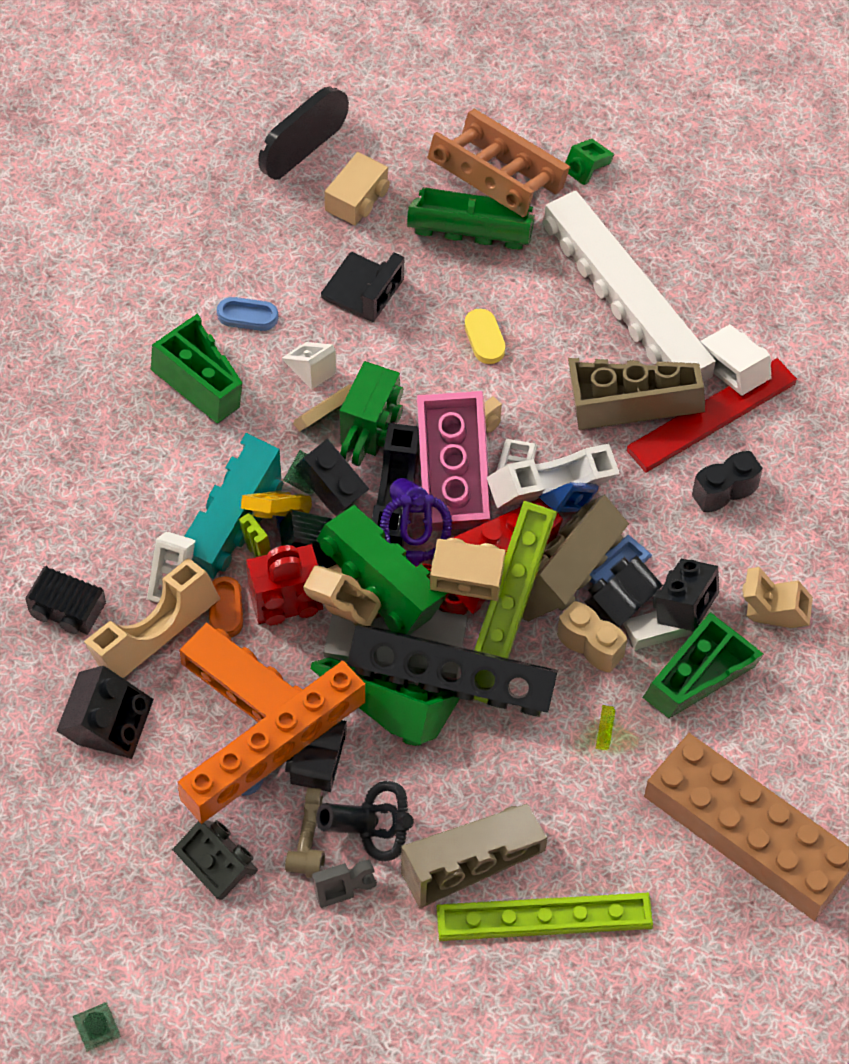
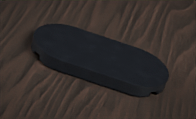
(303, 132)

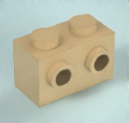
(356, 188)
(467, 569)

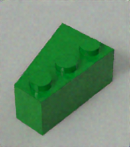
(197, 370)
(701, 666)

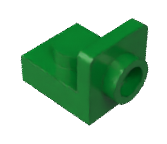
(586, 158)

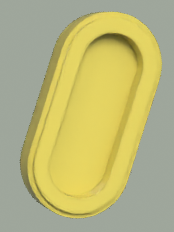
(484, 336)

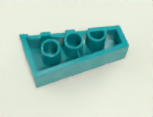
(219, 528)

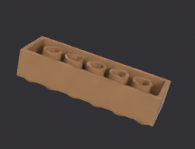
(750, 825)

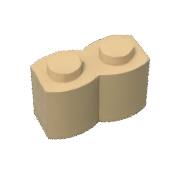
(342, 595)
(597, 639)

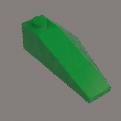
(401, 709)

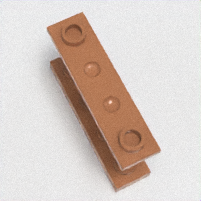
(507, 147)

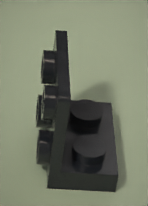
(364, 284)

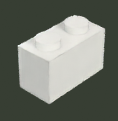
(738, 359)

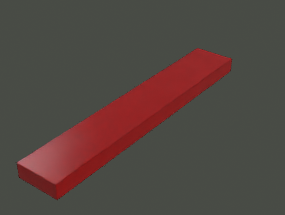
(719, 411)

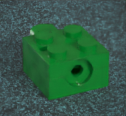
(368, 410)

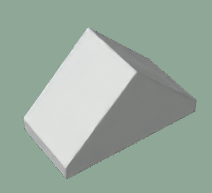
(312, 363)

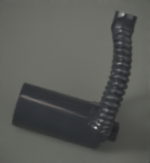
(363, 820)

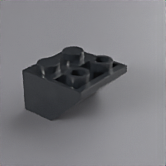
(105, 712)

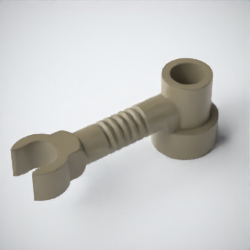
(305, 859)

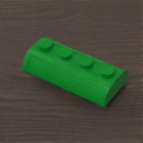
(469, 216)

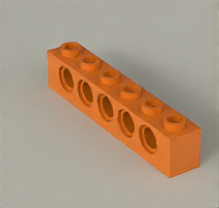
(271, 742)

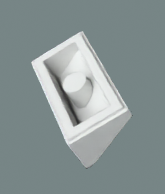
(645, 631)

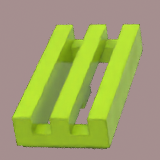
(254, 536)

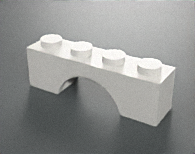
(529, 480)

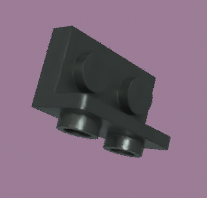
(215, 857)

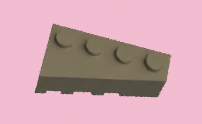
(634, 391)
(574, 556)
(470, 853)

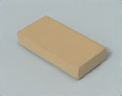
(321, 409)

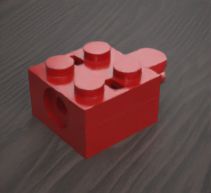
(278, 584)

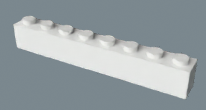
(623, 284)

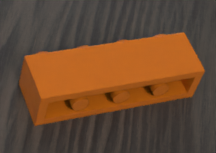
(235, 672)

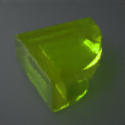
(605, 727)

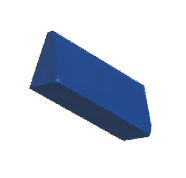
(569, 496)

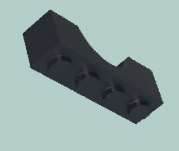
(399, 461)

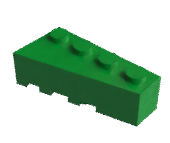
(382, 568)

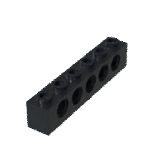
(539, 678)

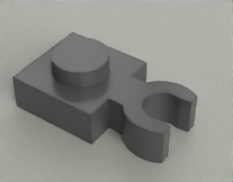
(338, 882)

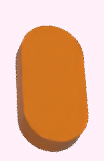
(228, 611)

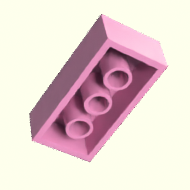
(455, 456)

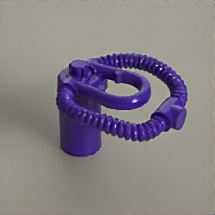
(415, 500)

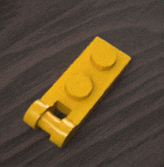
(275, 503)

